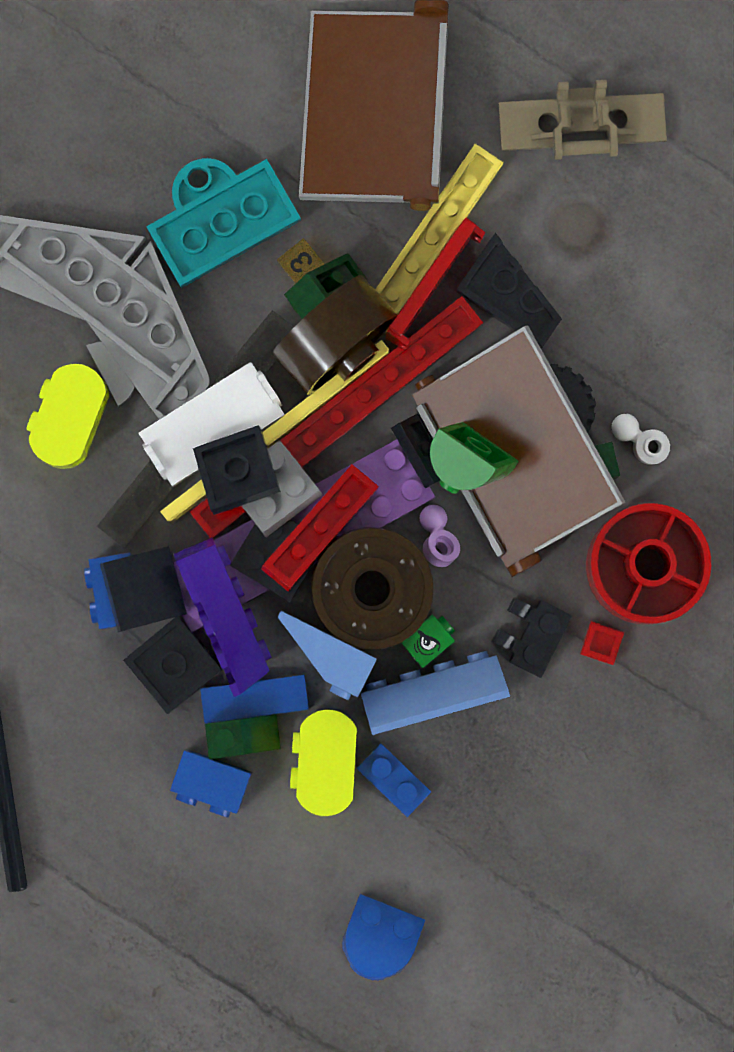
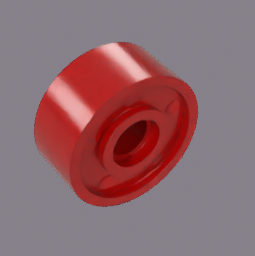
(613, 569)

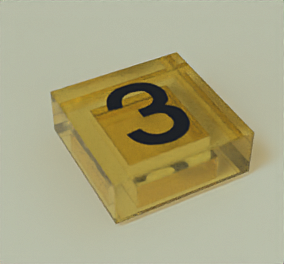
(299, 260)

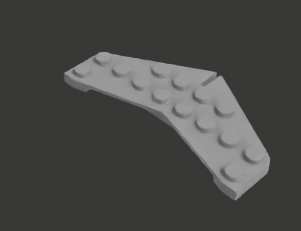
(125, 306)

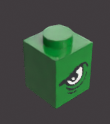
(429, 640)

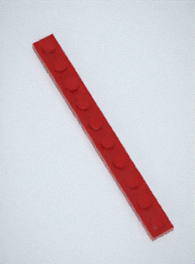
(363, 397)

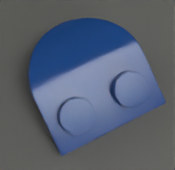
(380, 938)

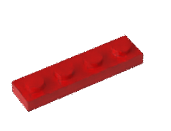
(319, 527)

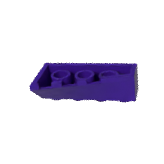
(223, 615)

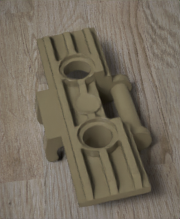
(582, 112)

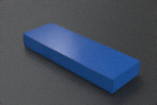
(260, 699)

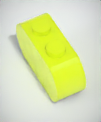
(68, 415)
(325, 762)

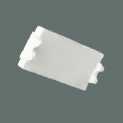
(220, 411)

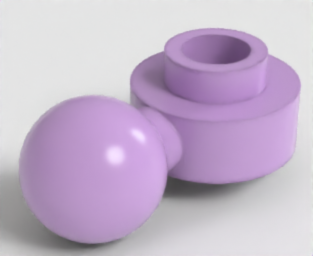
(433, 519)

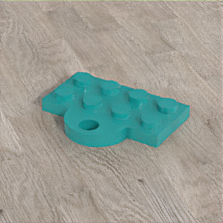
(221, 217)

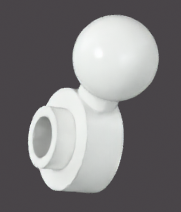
(626, 428)

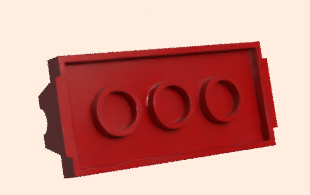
(430, 282)

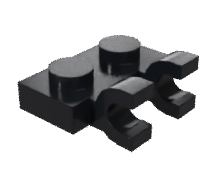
(539, 638)

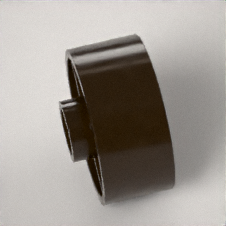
(336, 336)
(397, 612)

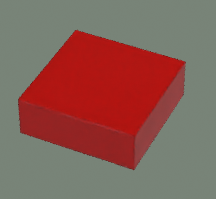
(601, 643)

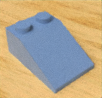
(334, 659)

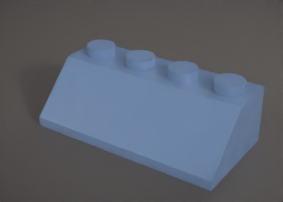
(434, 694)

